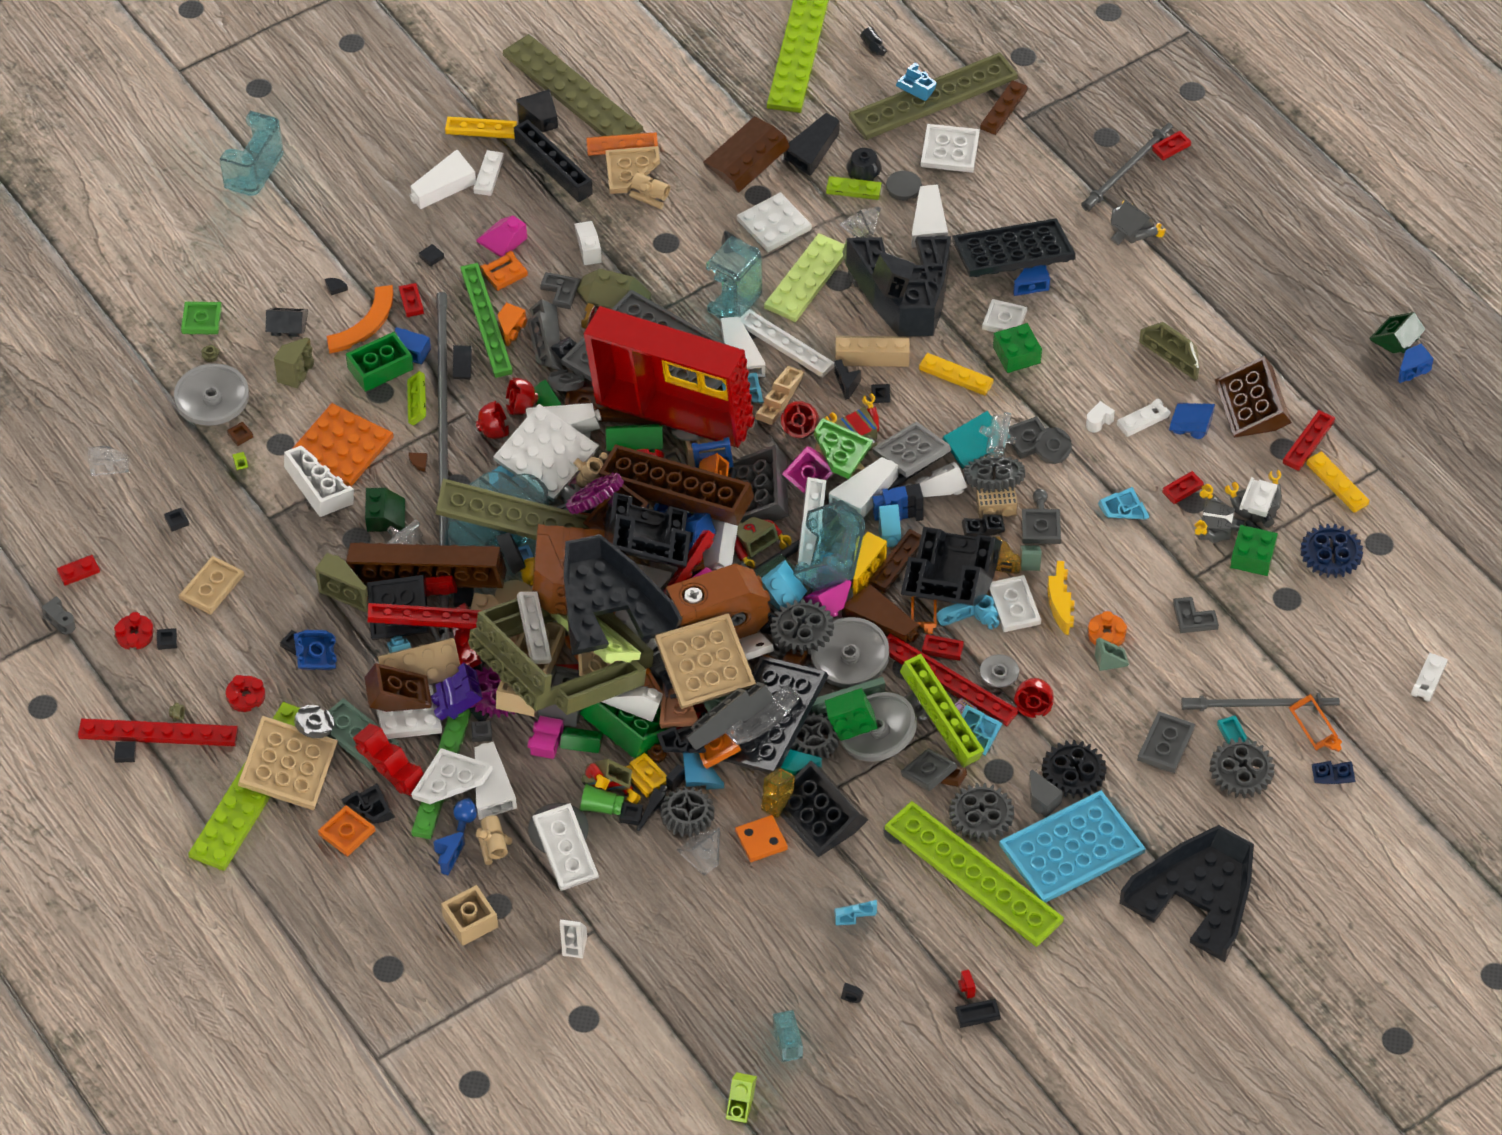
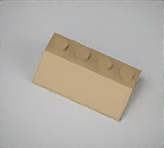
(873, 350)

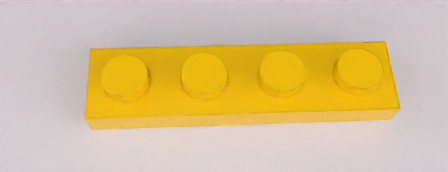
(480, 127)
(956, 374)
(1337, 482)

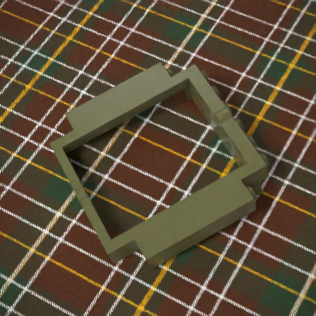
(516, 669)

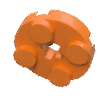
(1107, 620)

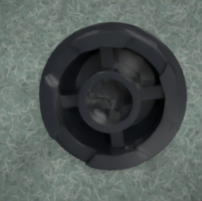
(864, 164)

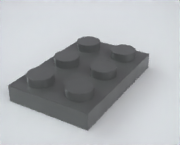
(1166, 742)

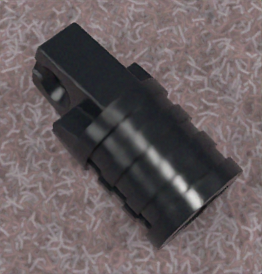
(873, 41)

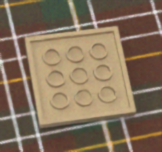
(704, 660)
(287, 763)

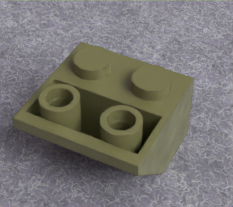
(293, 362)

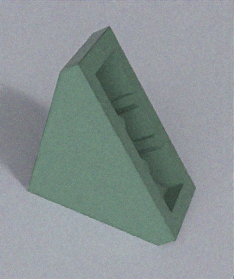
(1030, 557)
(1109, 655)

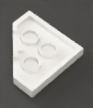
(449, 776)

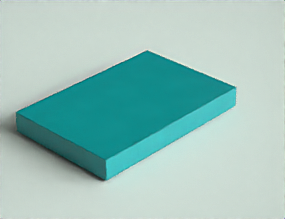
(967, 441)

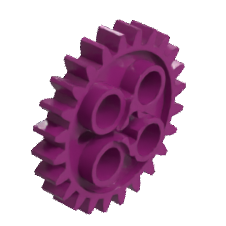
(594, 493)
(489, 684)

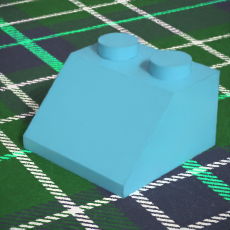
(783, 586)

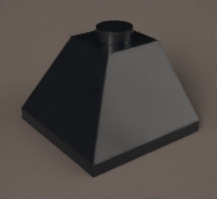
(538, 110)

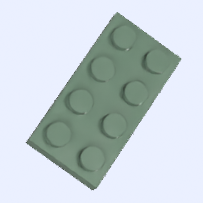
(347, 724)

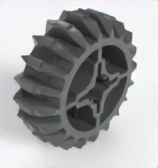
(814, 741)
(699, 807)

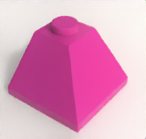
(504, 235)
(807, 464)
(832, 597)

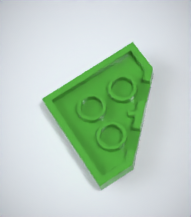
(841, 447)

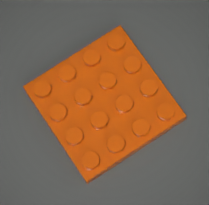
(345, 442)

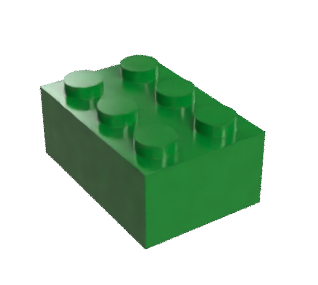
(379, 361)
(635, 437)

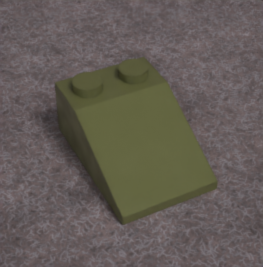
(340, 582)

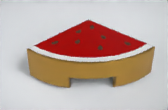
(590, 313)

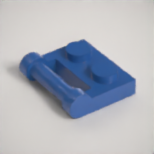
(725, 453)

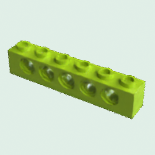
(942, 710)

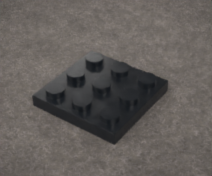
(397, 591)

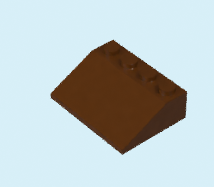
(747, 153)
(1253, 399)

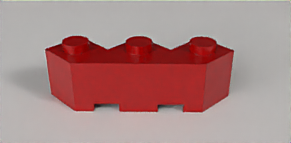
(388, 759)

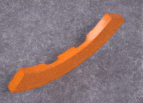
(368, 325)

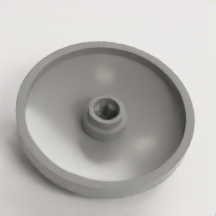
(211, 394)
(854, 654)
(895, 730)

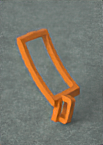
(927, 626)
(1327, 742)

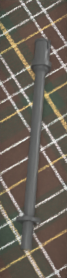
(1096, 196)
(1203, 703)

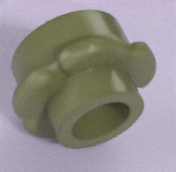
(210, 353)
(177, 712)

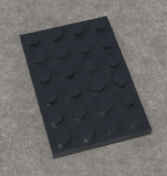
(1013, 247)
(771, 748)

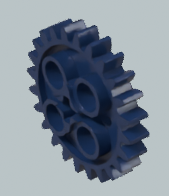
(1318, 553)

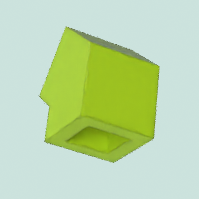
(240, 461)

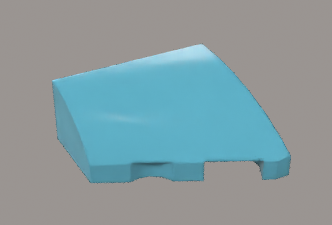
(848, 914)

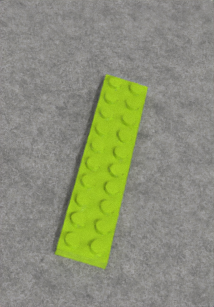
(797, 55)
(234, 815)
(974, 873)

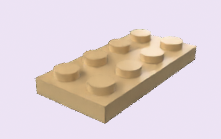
(434, 660)

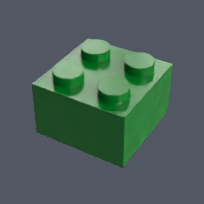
(1017, 348)
(1254, 550)
(851, 714)

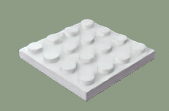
(546, 449)

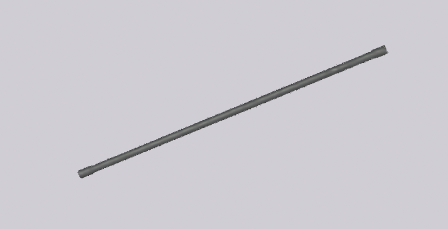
(441, 305)

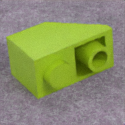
(741, 1097)

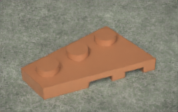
(673, 715)

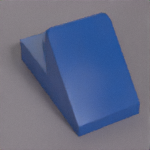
(450, 849)

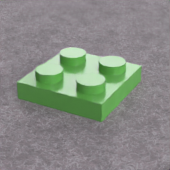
(201, 318)

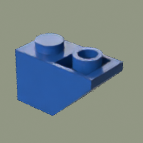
(417, 344)
(1415, 362)
(698, 523)

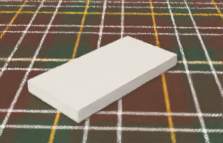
(565, 847)

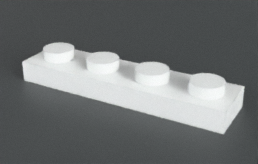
(534, 627)

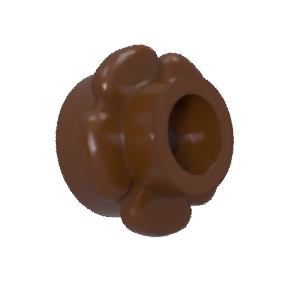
(656, 757)

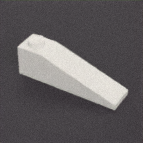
(944, 481)

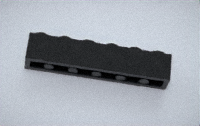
(553, 161)

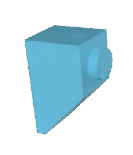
(889, 524)

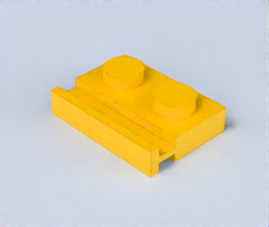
(646, 774)

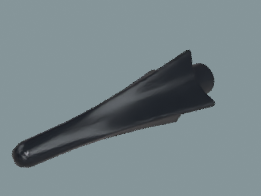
(656, 800)

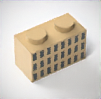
(996, 502)

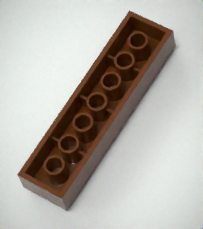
(680, 484)
(468, 565)

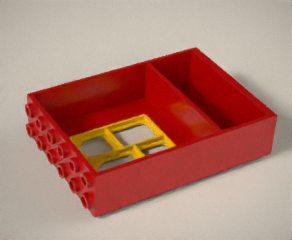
(633, 376)

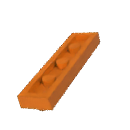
(599, 144)

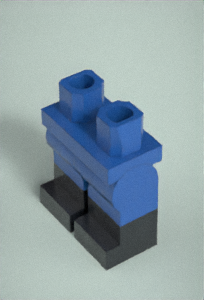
(908, 499)

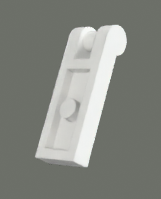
(1143, 418)
(1429, 677)

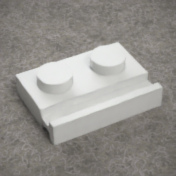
(1258, 497)

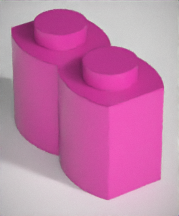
(546, 737)

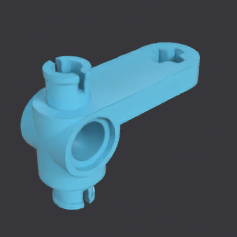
(982, 611)

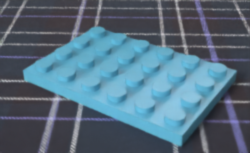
(1072, 846)

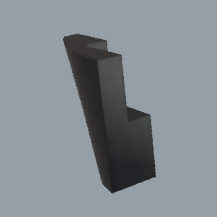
(675, 740)

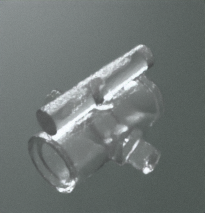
(998, 434)
(408, 535)

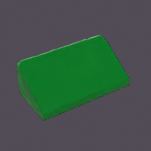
(546, 396)
(581, 740)

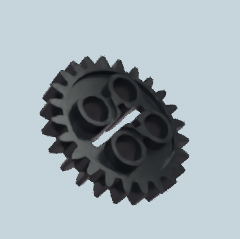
(1074, 768)

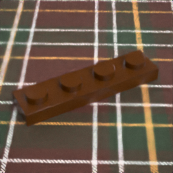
(1003, 107)
(896, 561)

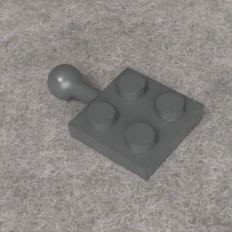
(1041, 524)

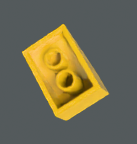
(871, 556)

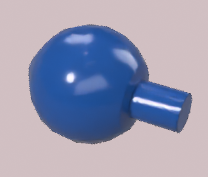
(464, 812)

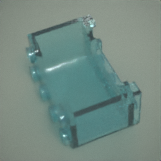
(251, 168)
(740, 272)
(836, 547)

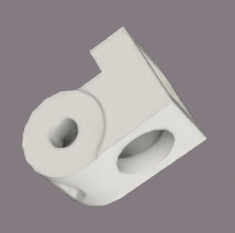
(1098, 416)

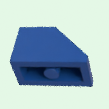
(1032, 281)

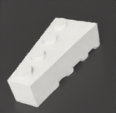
(316, 482)

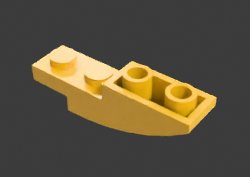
(1060, 599)

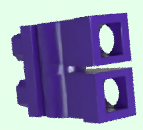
(457, 693)

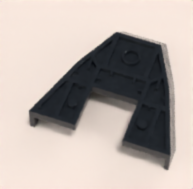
(926, 289)
(606, 581)
(1206, 871)

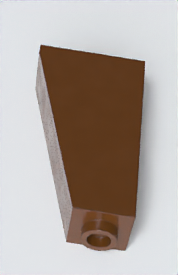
(876, 608)

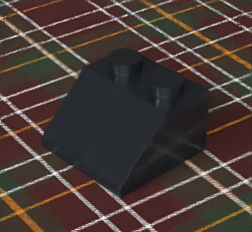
(286, 321)

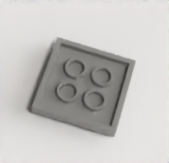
(912, 449)

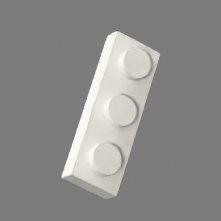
(488, 173)

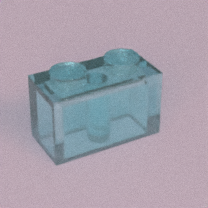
(787, 1036)

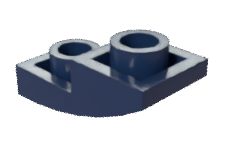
(1333, 774)

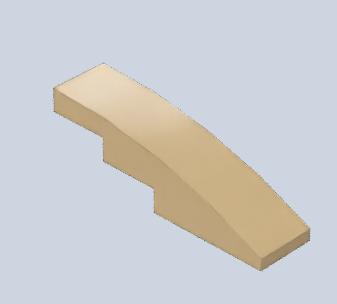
(780, 395)

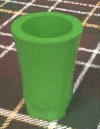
(601, 801)

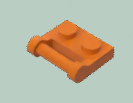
(506, 274)

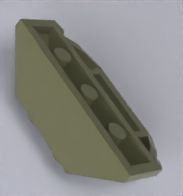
(608, 288)
(1172, 347)

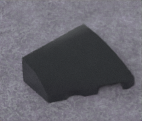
(370, 804)

